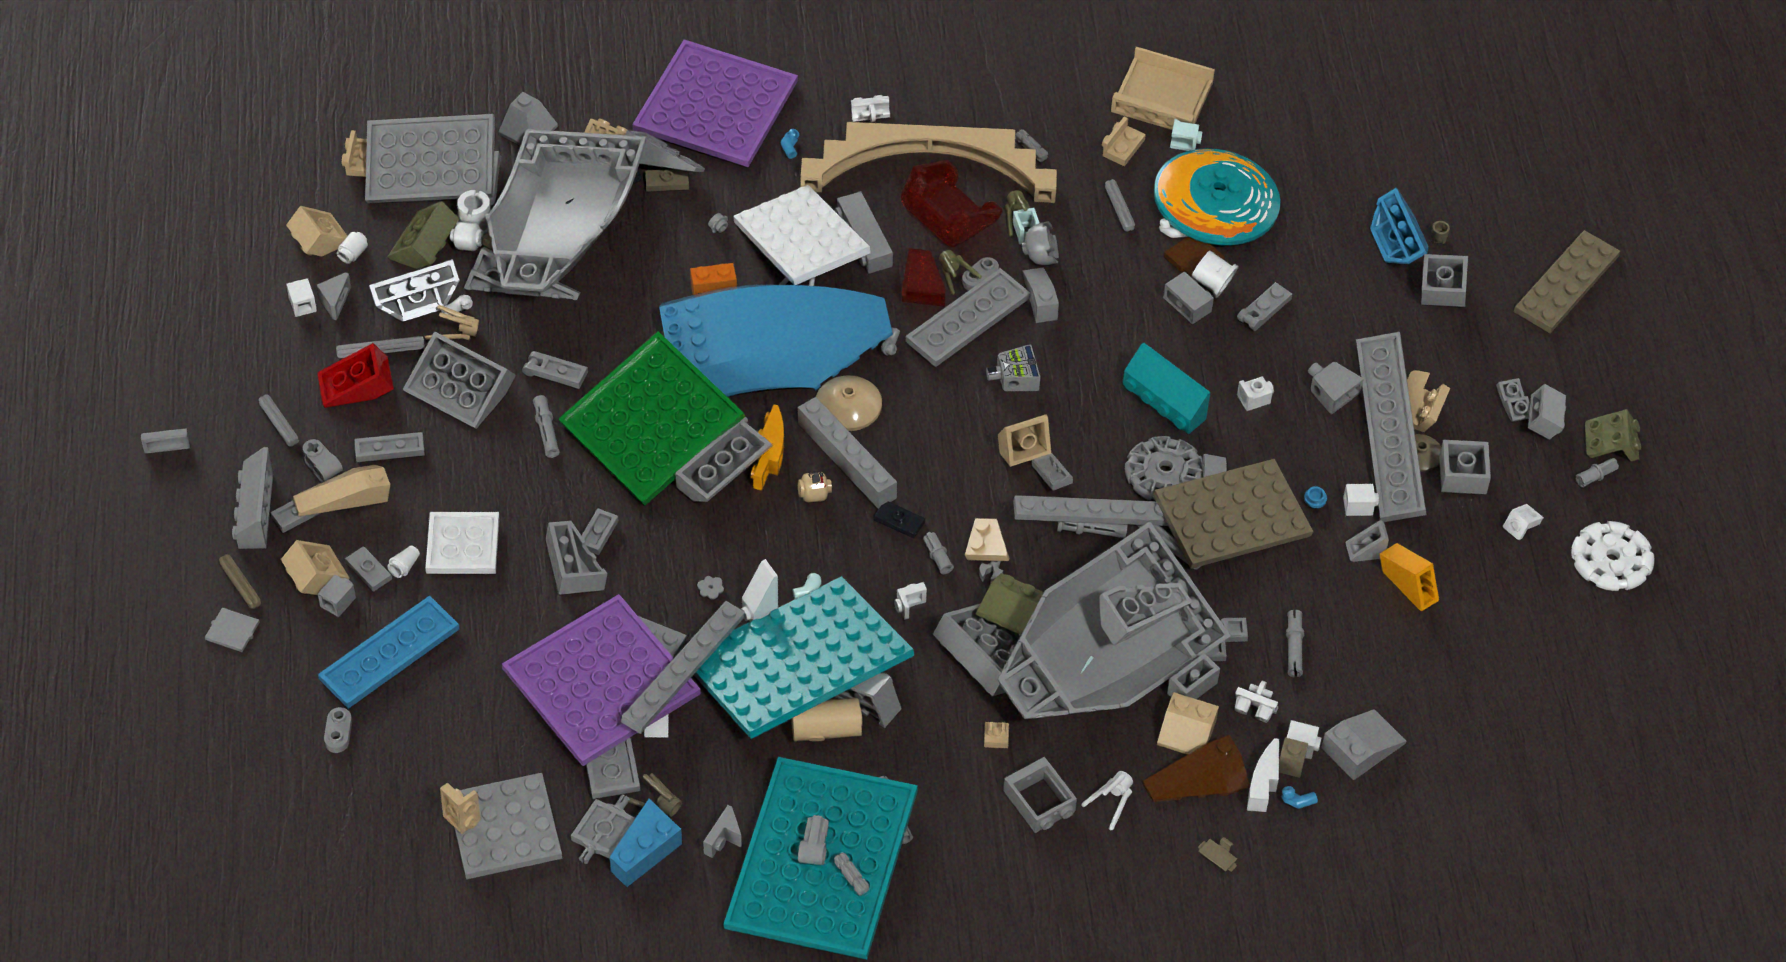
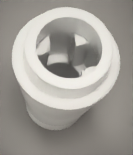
(403, 562)

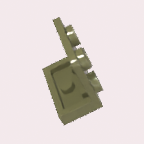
(1613, 433)

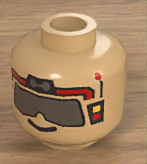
(814, 487)

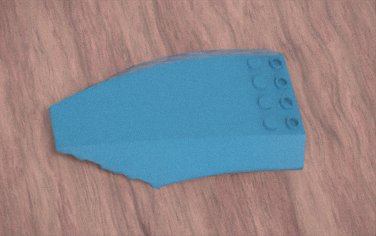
(774, 333)

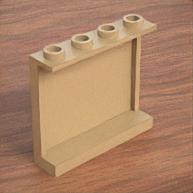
(1162, 89)

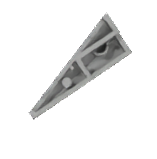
(486, 278)

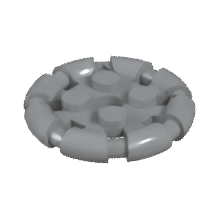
(1162, 457)

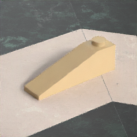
(348, 490)

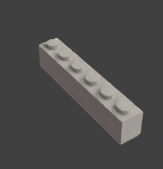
(847, 452)

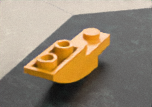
(772, 459)

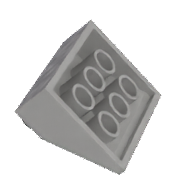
(458, 380)
(977, 645)

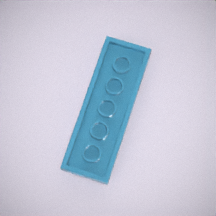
(388, 652)

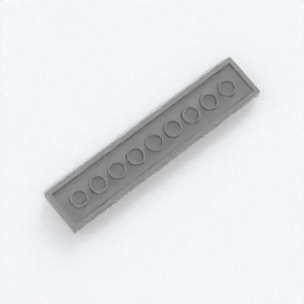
(1391, 427)

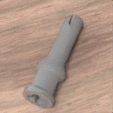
(1109, 529)

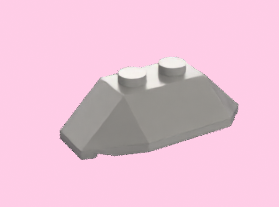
(416, 292)

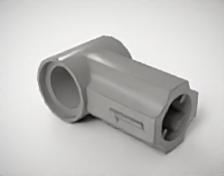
(813, 847)

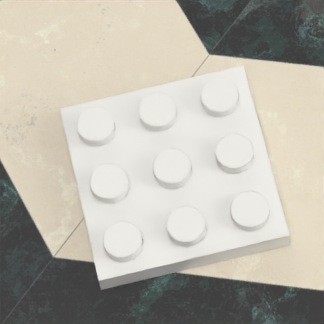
(462, 543)

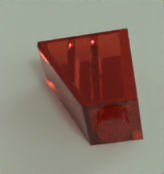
(922, 280)

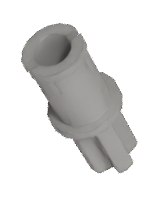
(1596, 472)
(938, 553)

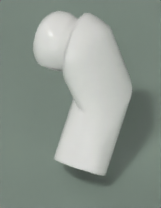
(1169, 230)

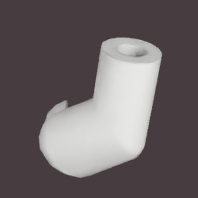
(461, 303)

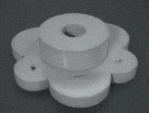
(710, 587)

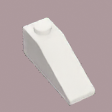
(761, 593)

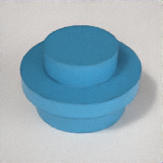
(1315, 497)

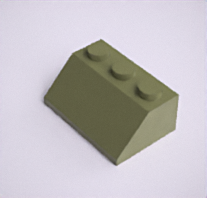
(424, 236)
(1009, 603)

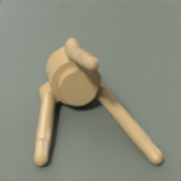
(468, 324)

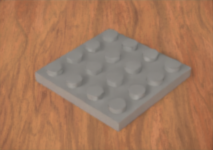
(513, 828)

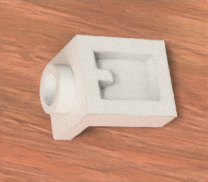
(1522, 519)

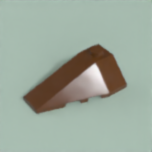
(1206, 771)

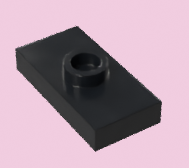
(899, 519)

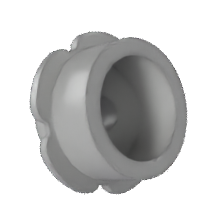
(718, 223)

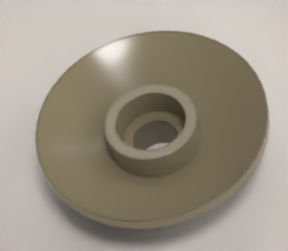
(1429, 454)

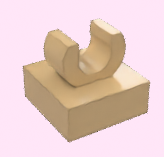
(996, 735)

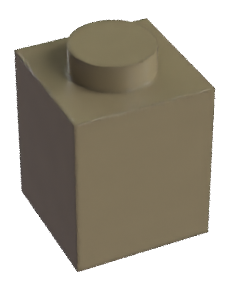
(1292, 757)

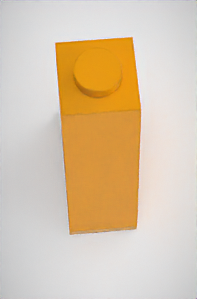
(1411, 575)

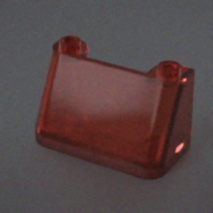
(942, 206)

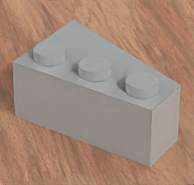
(571, 560)

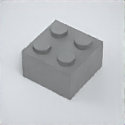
(1444, 280)
(1464, 467)

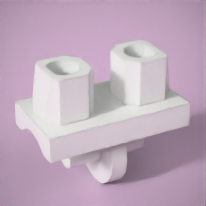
(870, 108)
(1265, 706)

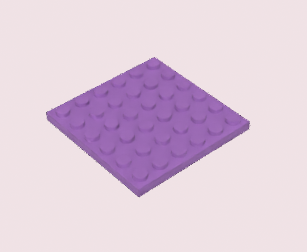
(715, 103)
(592, 676)

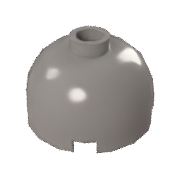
(1041, 245)

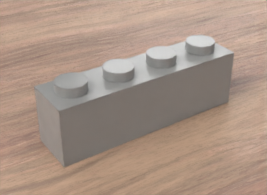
(858, 216)

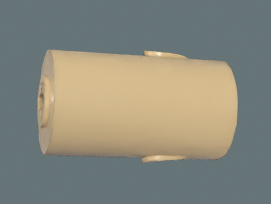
(829, 720)

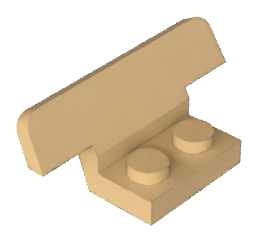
(1425, 404)

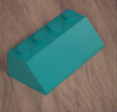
(1166, 389)

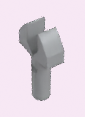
(987, 568)

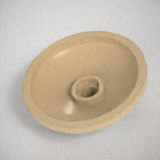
(851, 400)

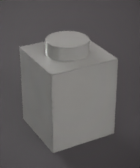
(337, 595)

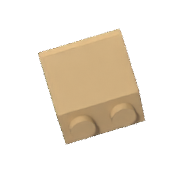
(316, 231)
(1025, 440)
(312, 566)
(1187, 724)

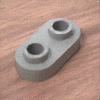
(984, 267)
(339, 728)

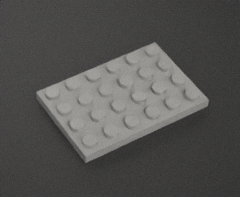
(429, 158)

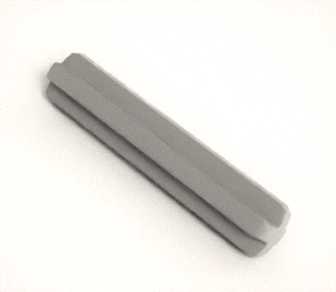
(1119, 205)
(278, 420)

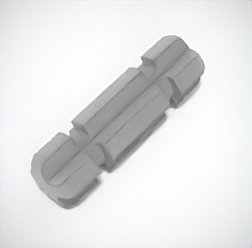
(1030, 143)
(851, 873)

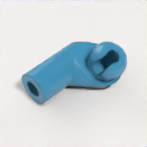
(788, 143)
(1297, 801)

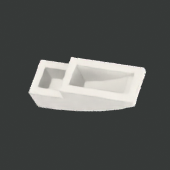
(1264, 778)

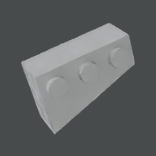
(876, 697)

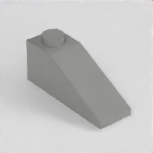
(1042, 295)

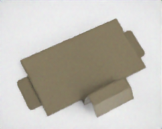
(1219, 853)

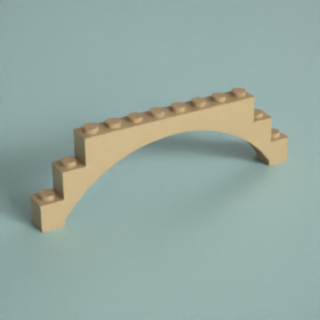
(982, 145)

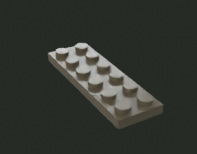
(1567, 281)

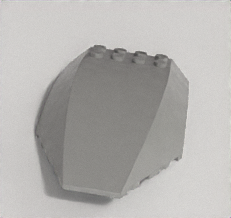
(532, 226)
(1066, 630)

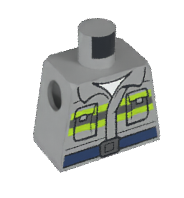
(1016, 370)

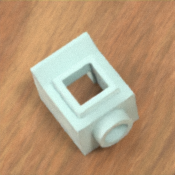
(1185, 136)
(1024, 219)

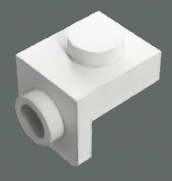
(910, 596)

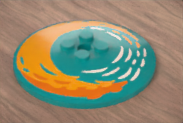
(1218, 217)

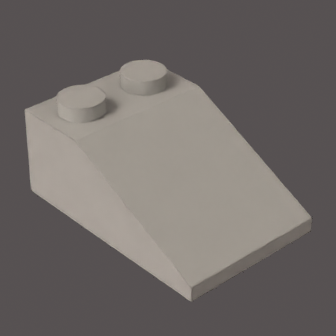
(1361, 742)

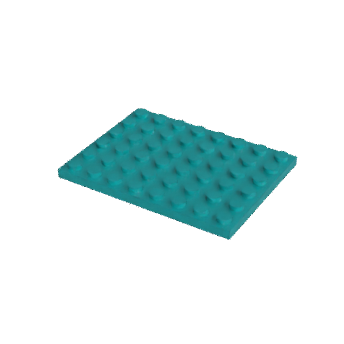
(800, 657)
(812, 901)

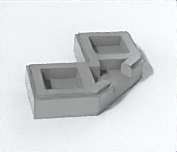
(1237, 629)

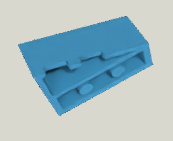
(644, 844)

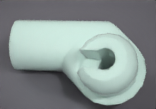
(813, 582)

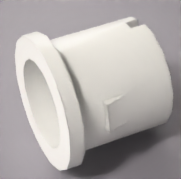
(473, 207)
(1214, 273)

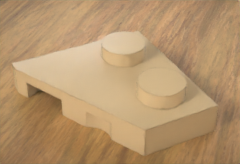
(986, 542)

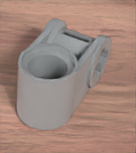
(321, 460)

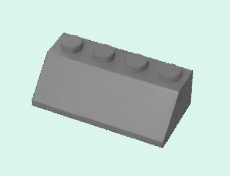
(721, 462)
(254, 501)

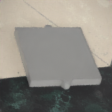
(232, 629)

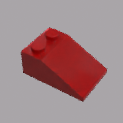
(356, 378)

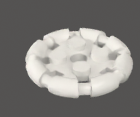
(1612, 544)

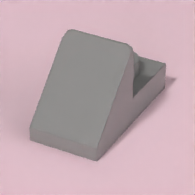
(724, 830)

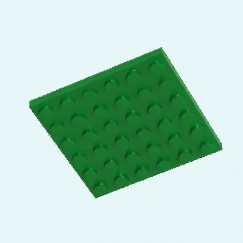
(651, 417)

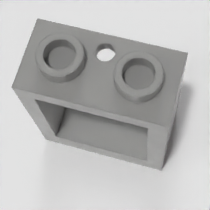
(1030, 775)

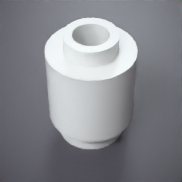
(352, 247)

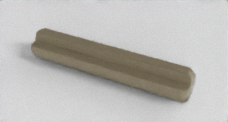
(240, 581)

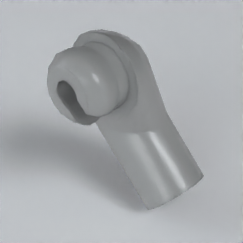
(888, 346)

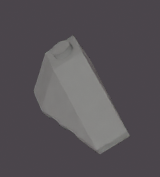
(658, 154)
(1136, 608)

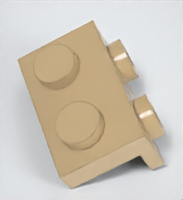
(355, 156)

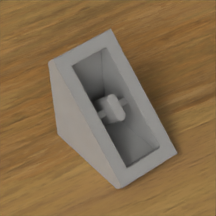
(334, 293)
(1368, 543)

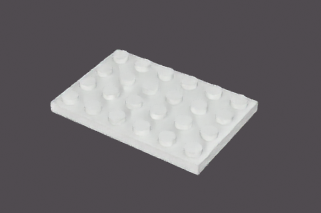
(801, 234)

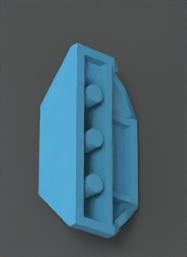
(1397, 230)

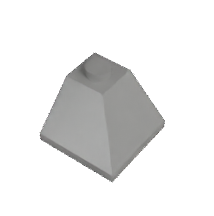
(525, 114)

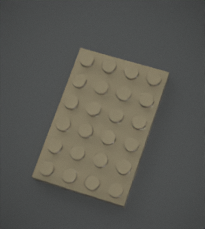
(1232, 513)

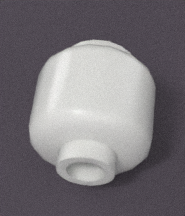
(467, 236)

